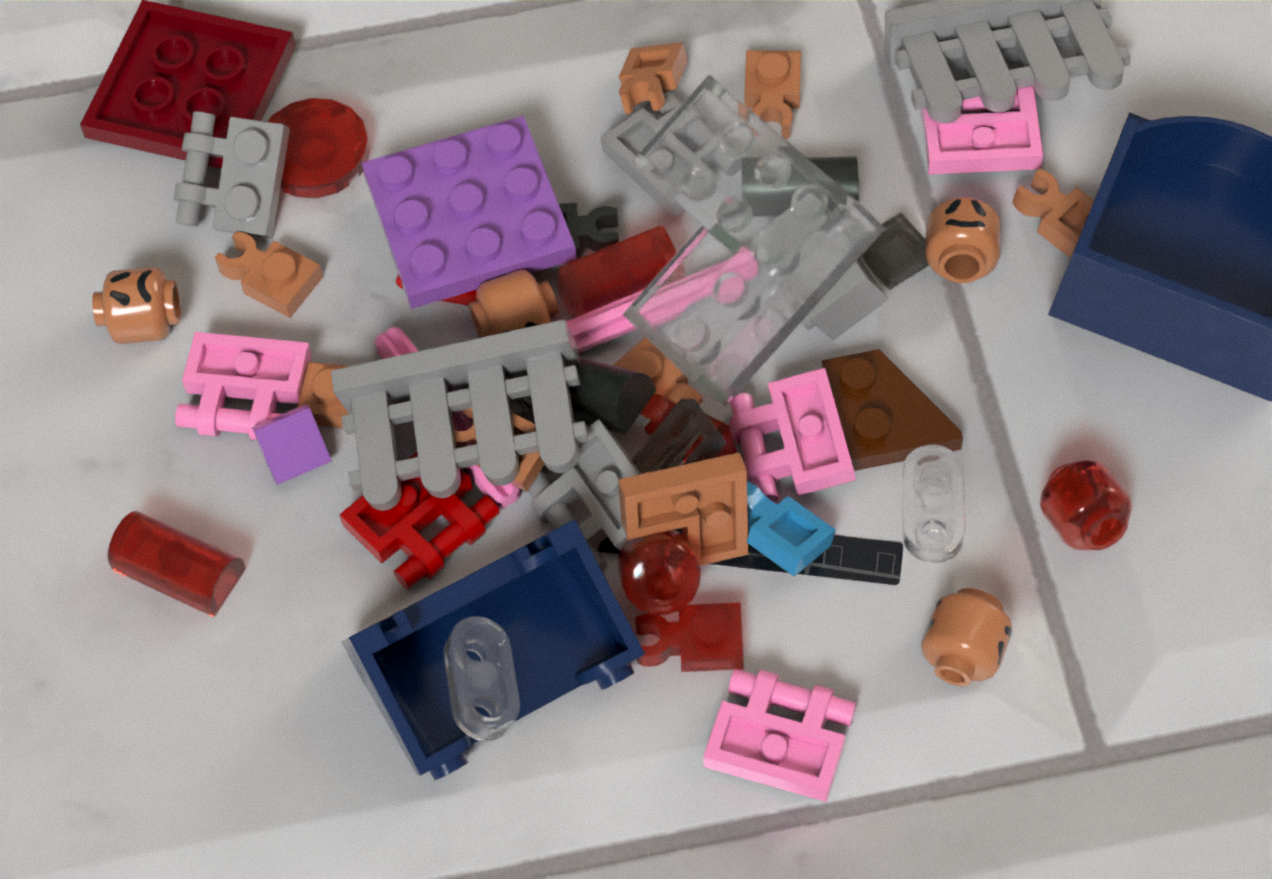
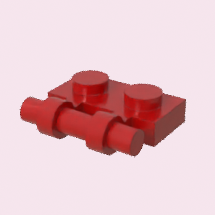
(400, 527)

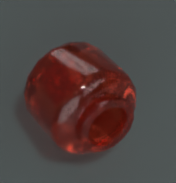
(1086, 505)
(670, 584)

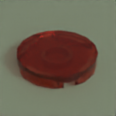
(322, 148)

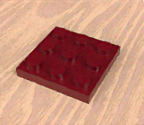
(180, 65)

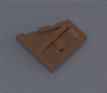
(884, 411)

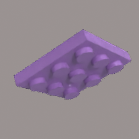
(468, 211)

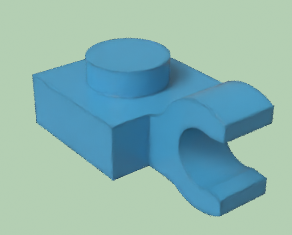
(785, 531)

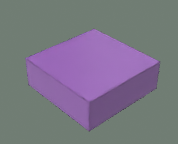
(291, 444)

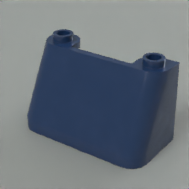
(560, 632)

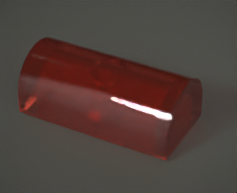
(614, 271)
(174, 562)

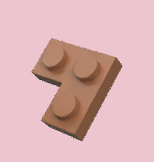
(699, 497)

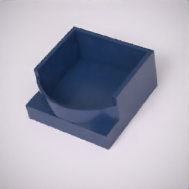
(1181, 249)

